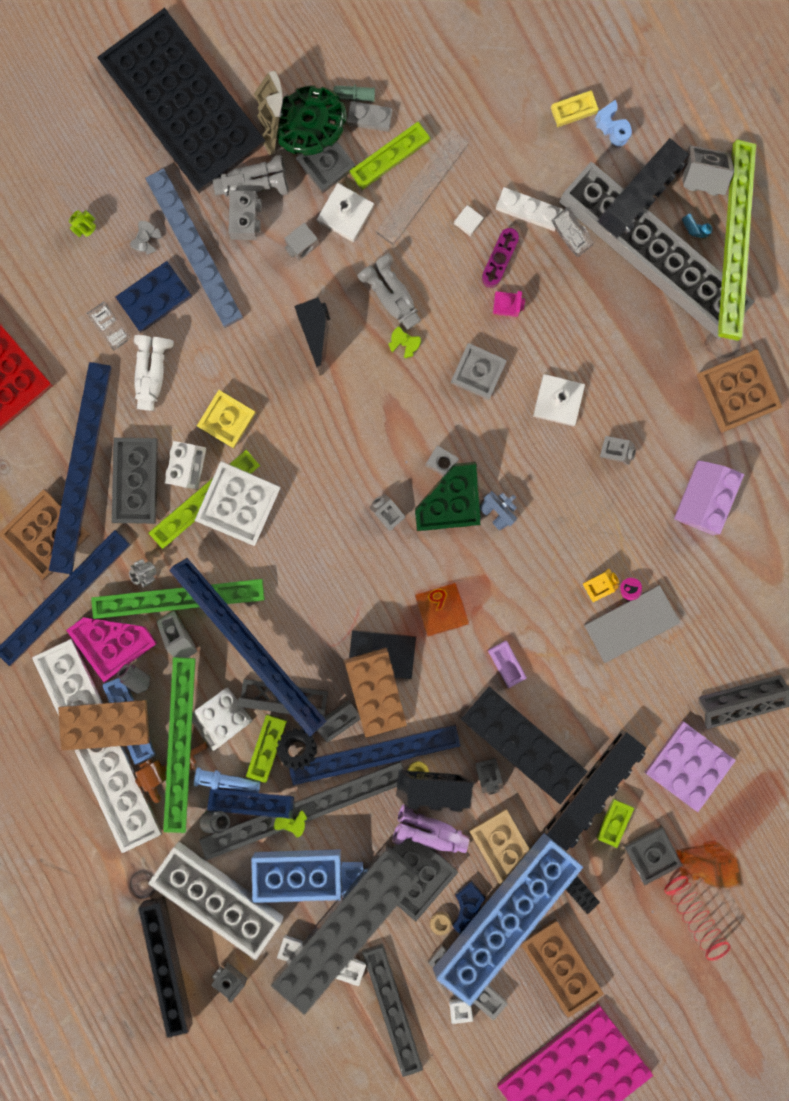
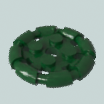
(317, 127)

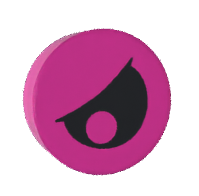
(631, 589)

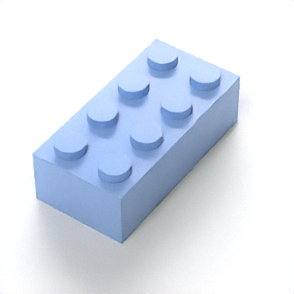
(296, 876)

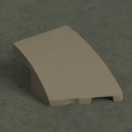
(270, 102)

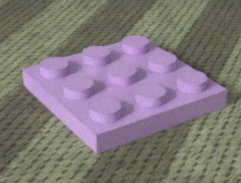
(689, 766)

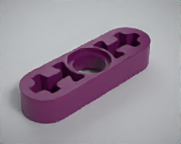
(511, 246)

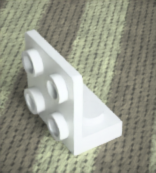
(220, 719)

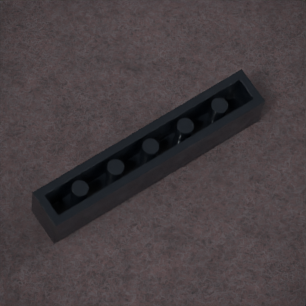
(643, 188)
(594, 790)
(165, 966)

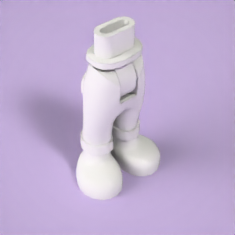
(146, 382)

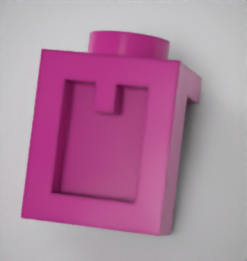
(508, 303)

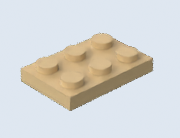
(500, 843)

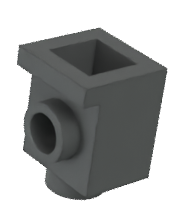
(231, 974)

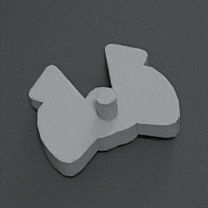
(145, 231)

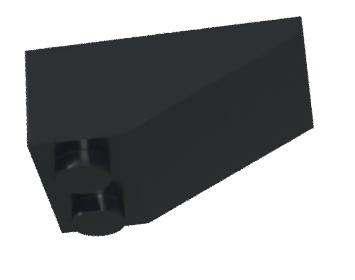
(313, 319)
(399, 647)

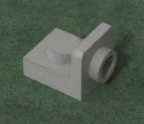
(618, 450)
(387, 511)

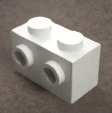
(185, 465)

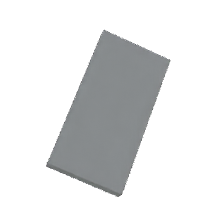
(631, 624)

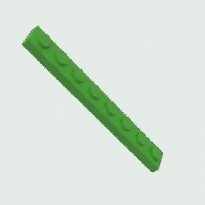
(172, 599)
(179, 745)

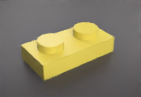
(574, 108)

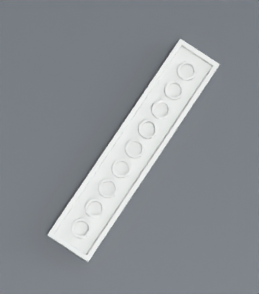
(106, 767)

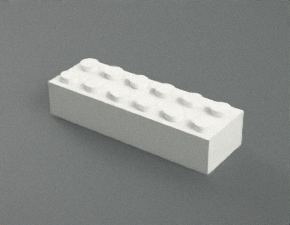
(216, 900)

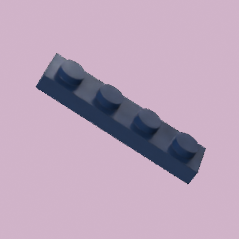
(250, 803)

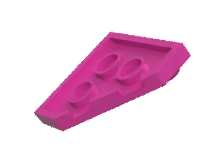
(110, 644)

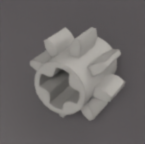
(142, 573)

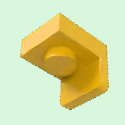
(601, 585)

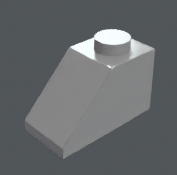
(176, 636)

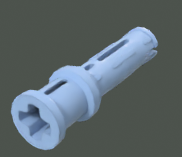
(216, 780)

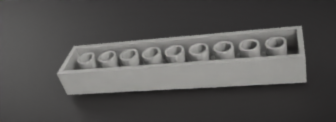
(652, 249)

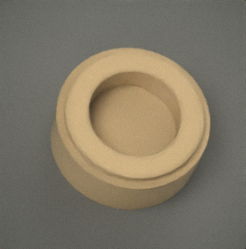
(440, 923)

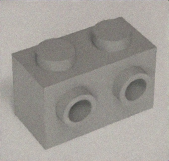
(244, 215)

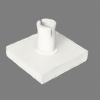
(345, 212)
(558, 400)

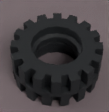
(290, 738)
(582, 895)

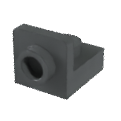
(489, 776)

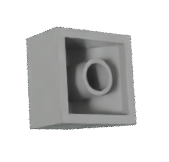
(707, 170)

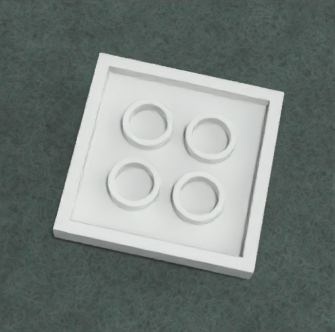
(237, 503)

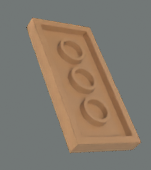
(375, 692)
(103, 725)
(561, 968)

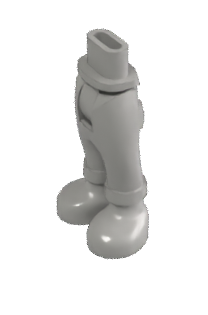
(242, 178)
(398, 303)

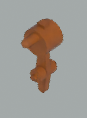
(154, 773)

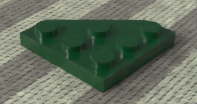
(451, 501)

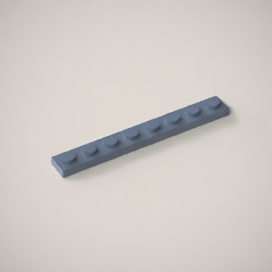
(194, 248)

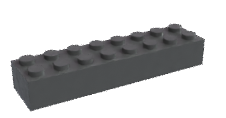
(345, 929)

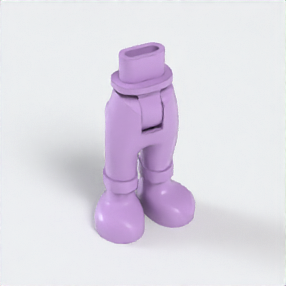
(441, 835)

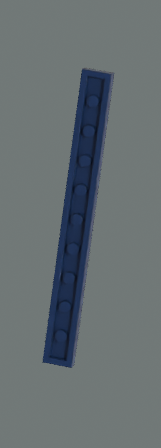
(80, 468)
(248, 646)

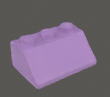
(709, 497)

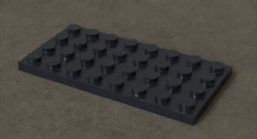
(181, 100)

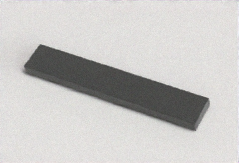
(392, 1010)

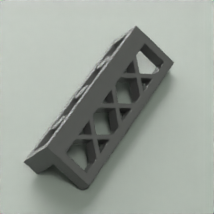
(745, 698)
(272, 705)

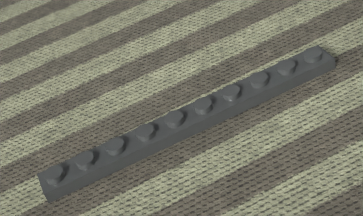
(313, 807)

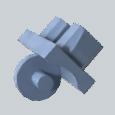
(505, 516)

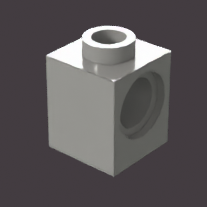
(301, 242)
(437, 454)

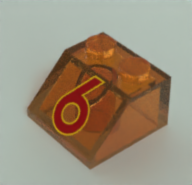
(441, 609)

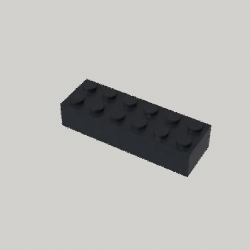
(523, 744)

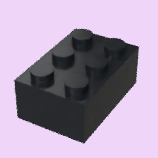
(434, 790)

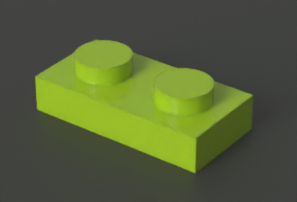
(615, 823)

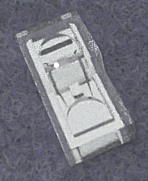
(571, 232)
(108, 325)

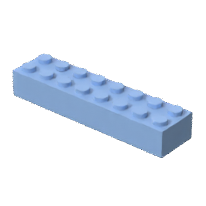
(506, 919)

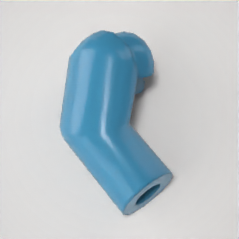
(694, 229)

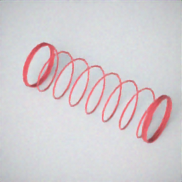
(716, 945)

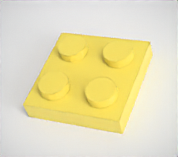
(226, 419)

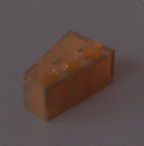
(711, 863)

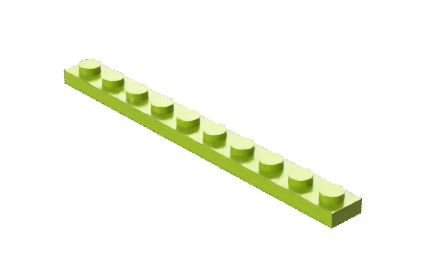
(737, 241)

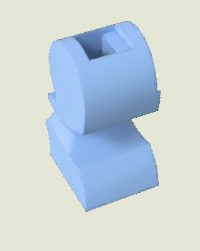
(619, 130)

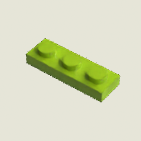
(266, 748)

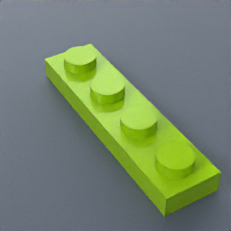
(390, 155)

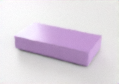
(507, 664)

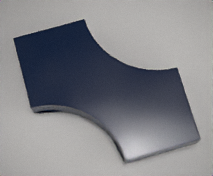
(469, 900)

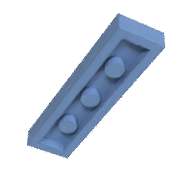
(118, 692)

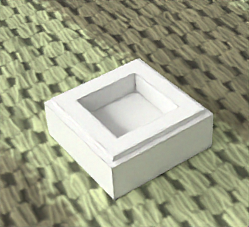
(468, 220)
(460, 1011)

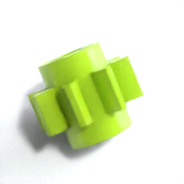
(82, 223)

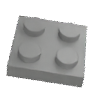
(478, 371)

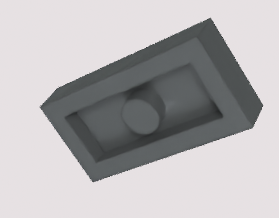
(339, 721)

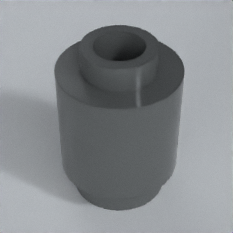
(134, 678)
(214, 822)

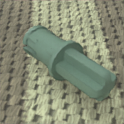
(355, 93)

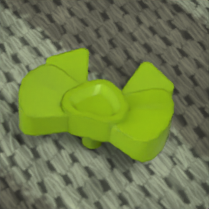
(399, 337)
(295, 826)

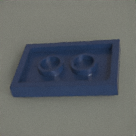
(153, 296)

